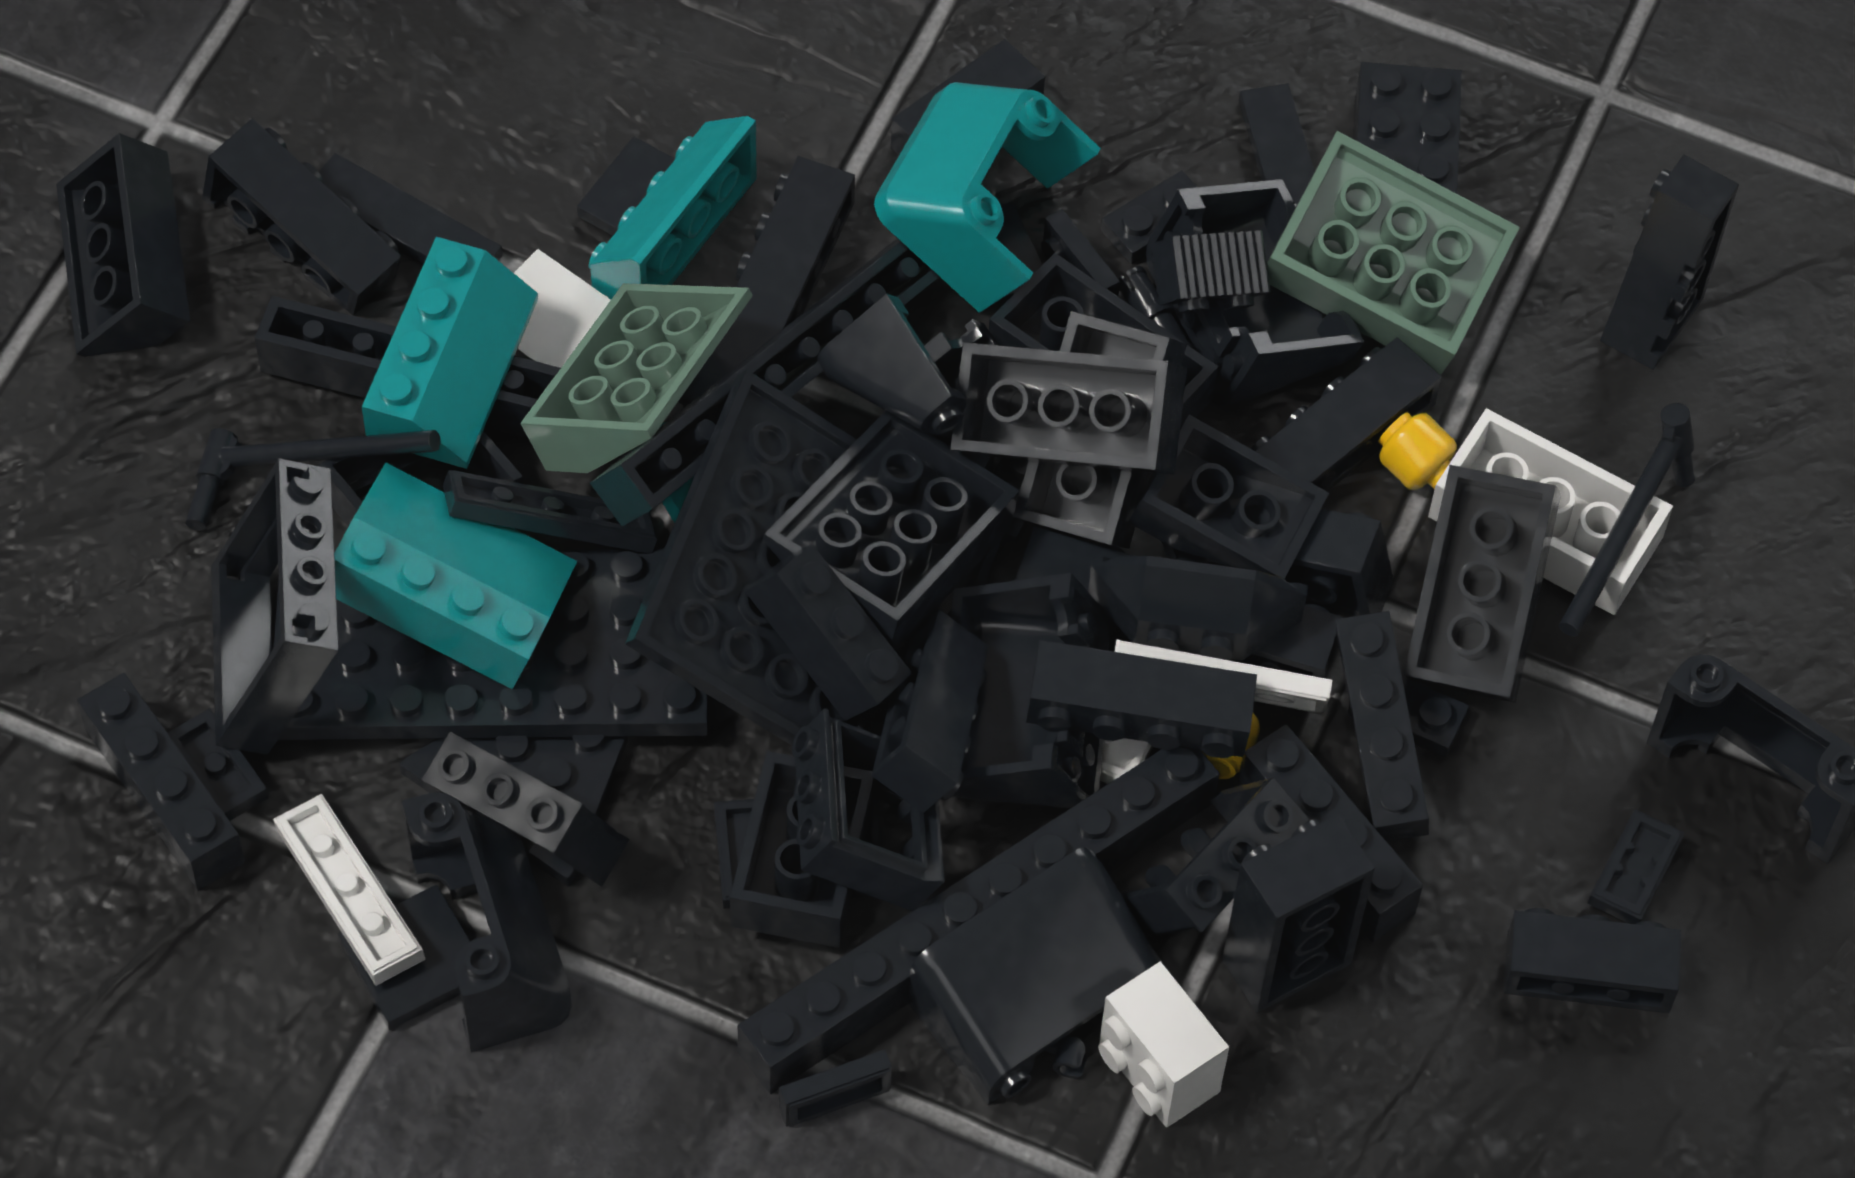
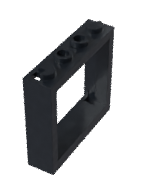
(290, 528)

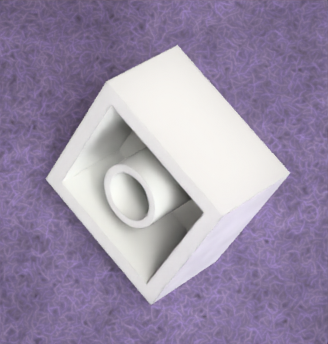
(1162, 1045)

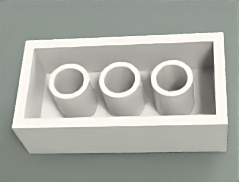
(1586, 509)

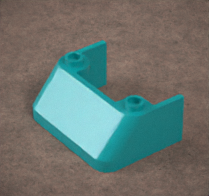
(936, 190)

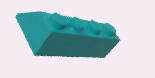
(679, 208)
(450, 350)

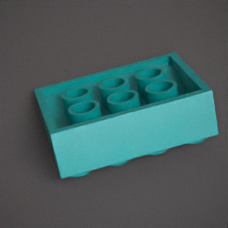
(448, 579)

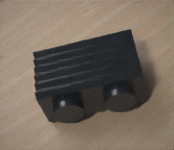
(1210, 269)

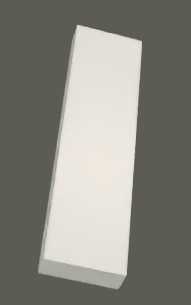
(349, 889)

